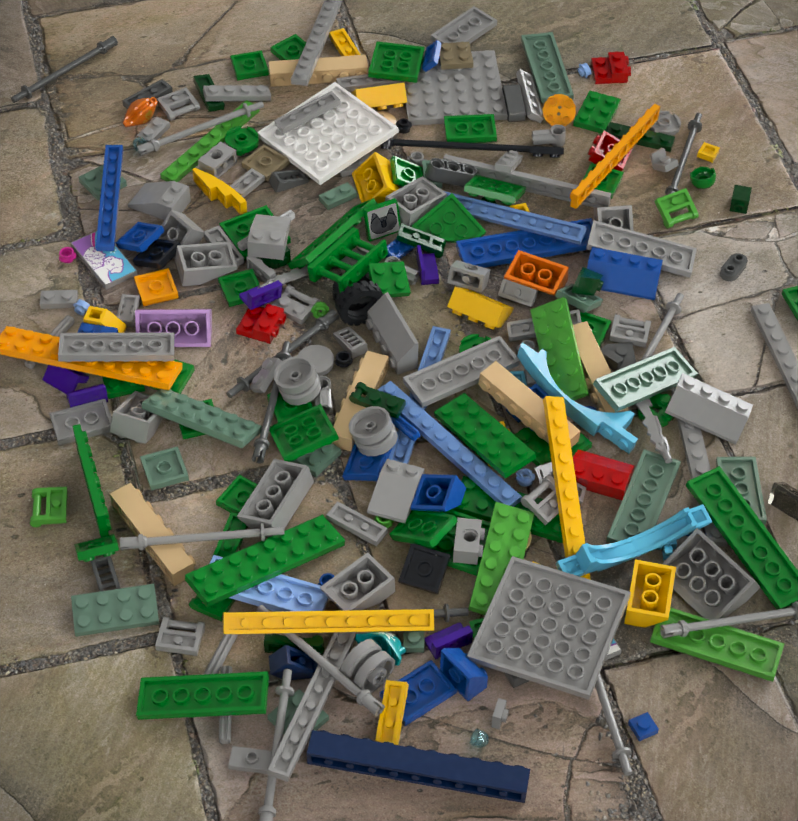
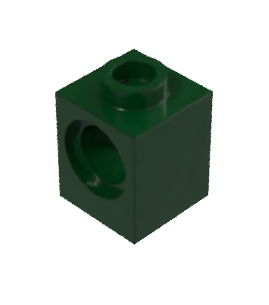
(740, 199)

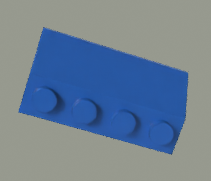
(626, 272)

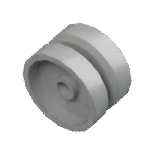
(297, 380)
(373, 431)
(368, 665)

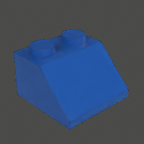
(438, 493)
(463, 672)

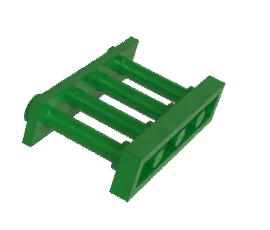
(338, 250)

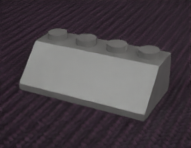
(393, 335)
(709, 408)
(277, 495)

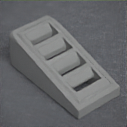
(355, 351)

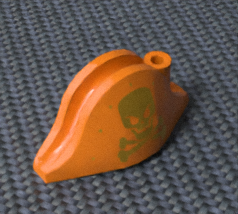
(140, 111)

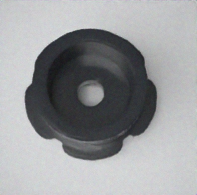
(403, 125)
(343, 359)

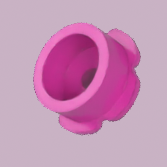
(67, 255)

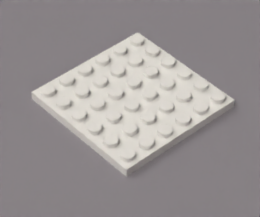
(332, 139)

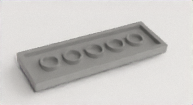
(675, 256)
(116, 347)
(458, 371)

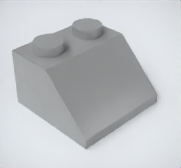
(617, 215)
(181, 229)

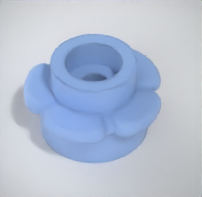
(584, 70)
(81, 307)
(525, 477)

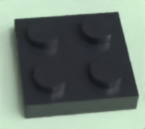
(157, 254)
(424, 568)

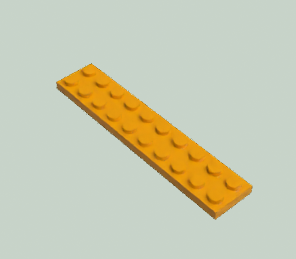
(45, 347)

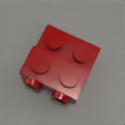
(611, 68)
(604, 144)
(262, 323)

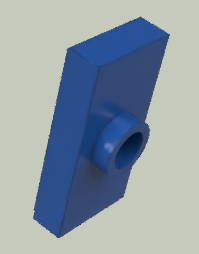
(431, 55)
(398, 249)

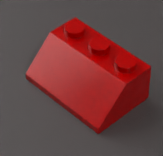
(602, 474)

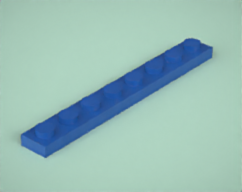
(109, 198)

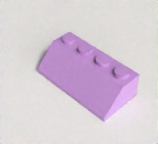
(189, 326)

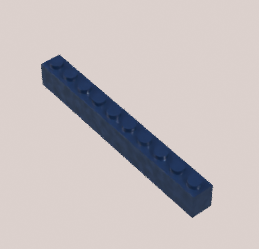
(418, 766)

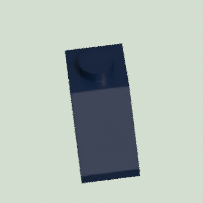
(290, 658)

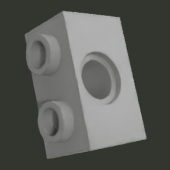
(218, 160)
(468, 276)
(467, 541)

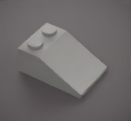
(160, 198)
(416, 200)
(268, 236)
(204, 262)
(134, 422)
(395, 490)
(360, 585)

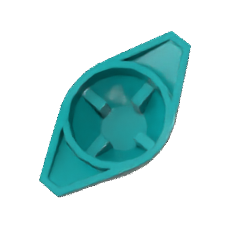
(386, 641)

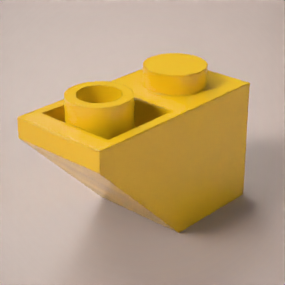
(103, 317)

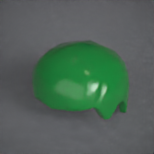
(703, 177)

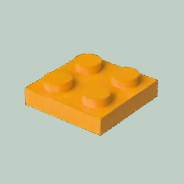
(156, 287)

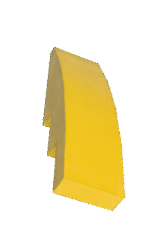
(217, 189)

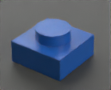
(643, 726)

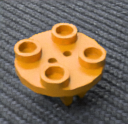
(566, 112)

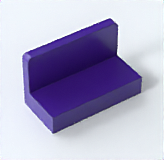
(427, 267)
(260, 296)
(64, 379)
(87, 395)
(450, 637)

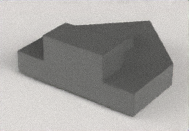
(618, 355)

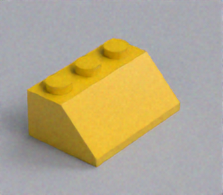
(382, 96)
(374, 179)
(479, 307)
(650, 594)

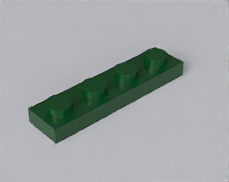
(649, 139)

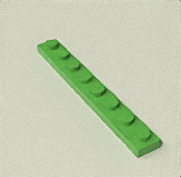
(190, 158)

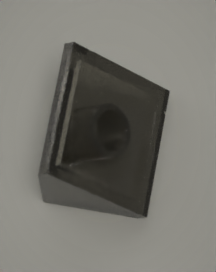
(784, 498)

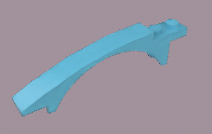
(608, 424)
(601, 557)

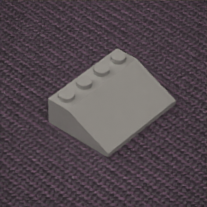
(709, 577)

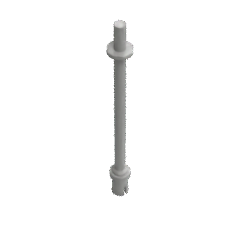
(154, 144)
(673, 309)
(141, 542)
(683, 628)
(364, 697)
(621, 752)
(267, 811)

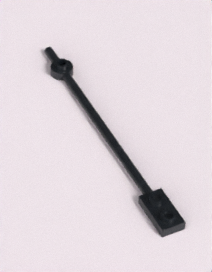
(537, 151)

